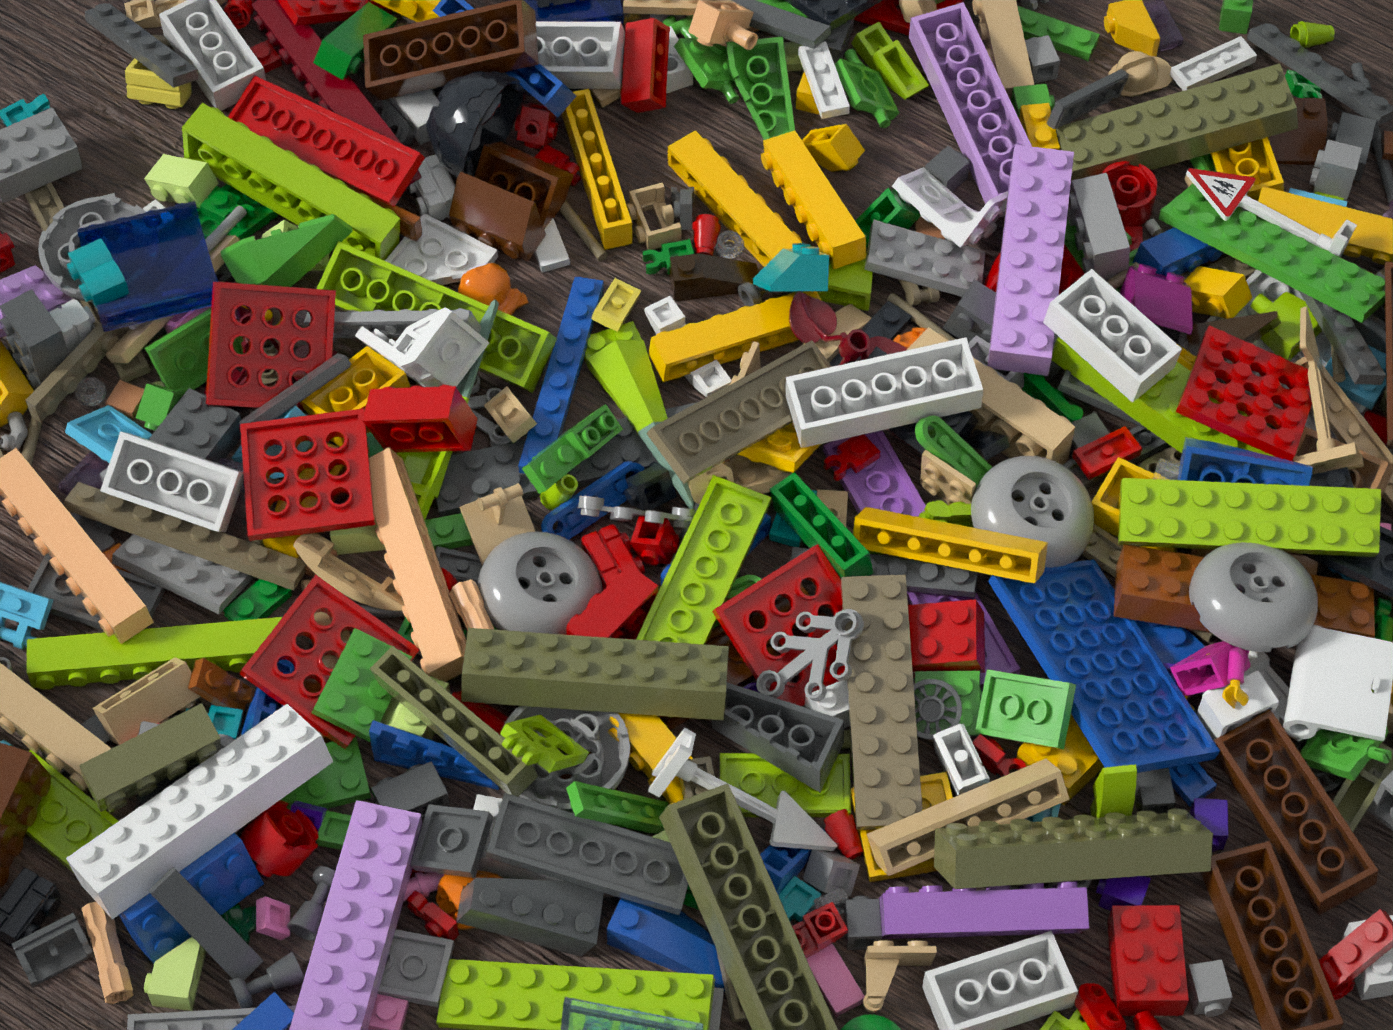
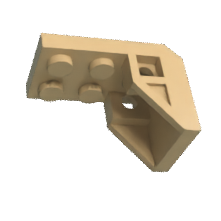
(741, 471)

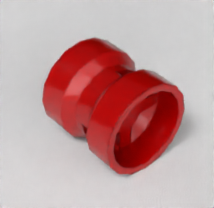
(235, 7)

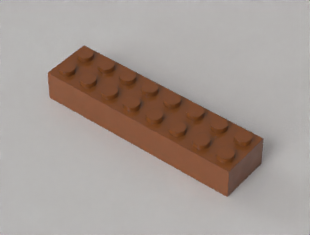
(1156, 583)

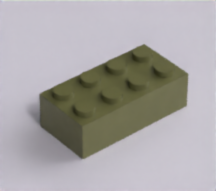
(151, 758)

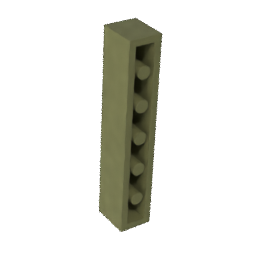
(452, 721)

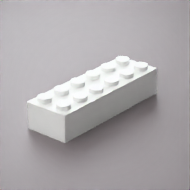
(883, 392)

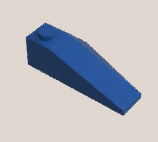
(1224, 463)
(664, 939)

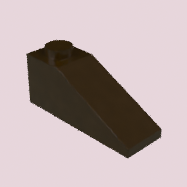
(708, 276)
(1245, 328)

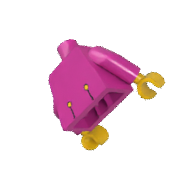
(1213, 669)

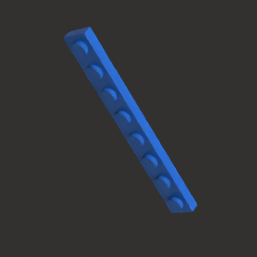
(563, 367)

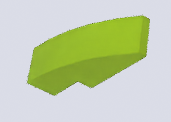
(890, 60)
(1114, 791)

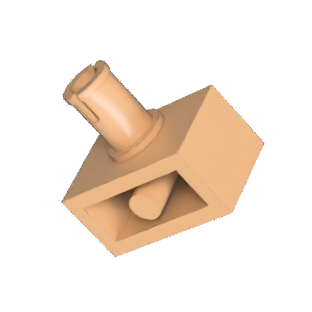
(721, 23)

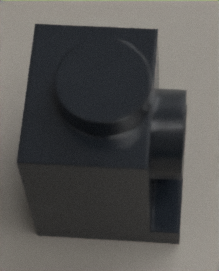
(650, 488)

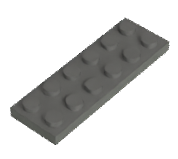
(588, 853)

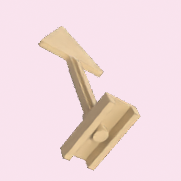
(1328, 455)

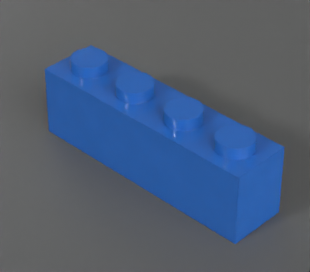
(1175, 252)

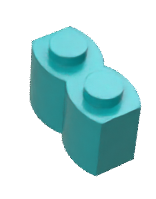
(97, 272)

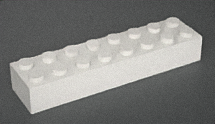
(200, 810)

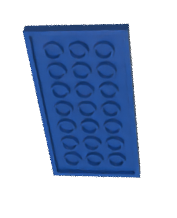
(1122, 688)

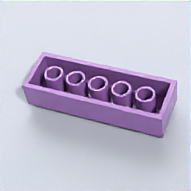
(983, 912)

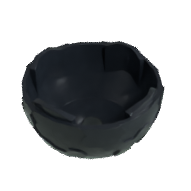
(470, 114)

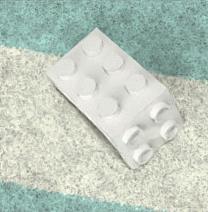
(946, 210)

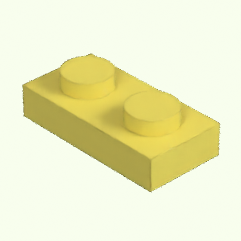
(616, 304)

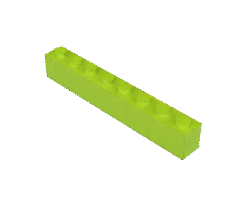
(104, 659)

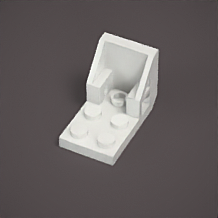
(431, 350)

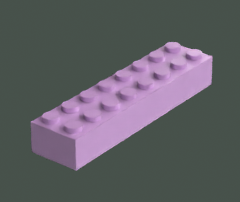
(969, 94)
(1030, 259)
(358, 920)

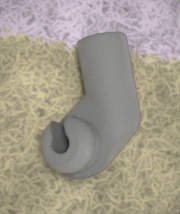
(17, 435)

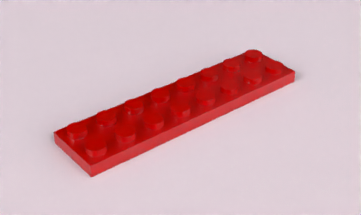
(328, 140)

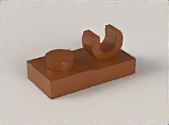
(219, 686)

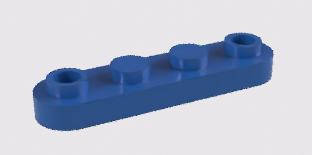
(609, 487)

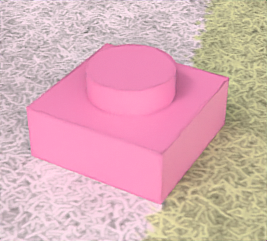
(272, 918)
(388, 1013)

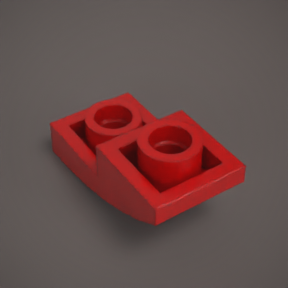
(819, 929)

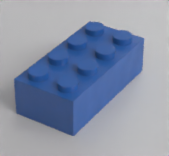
(220, 876)

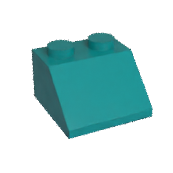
(795, 270)

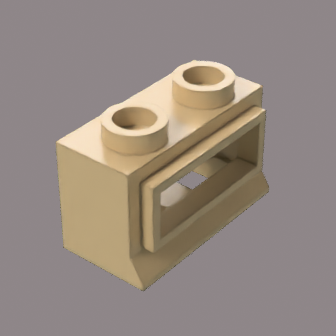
(653, 198)

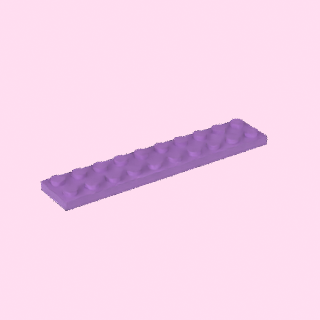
(889, 488)

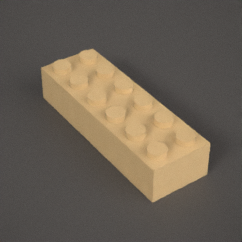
(1011, 412)

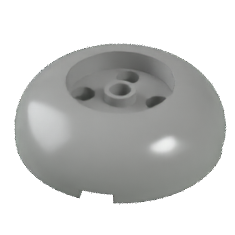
(63, 238)
(997, 511)
(1275, 600)
(528, 609)
(589, 729)

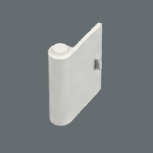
(1334, 685)

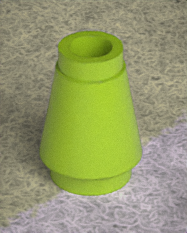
(1311, 34)
(559, 492)

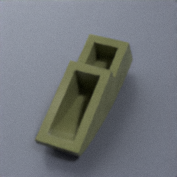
(1356, 796)

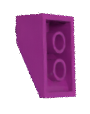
(1159, 297)

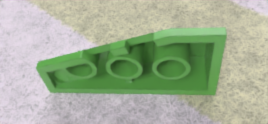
(763, 84)
(284, 255)

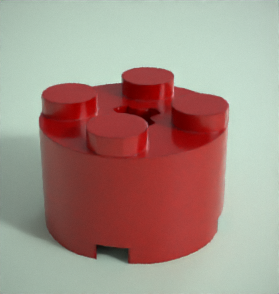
(1133, 191)
(280, 840)

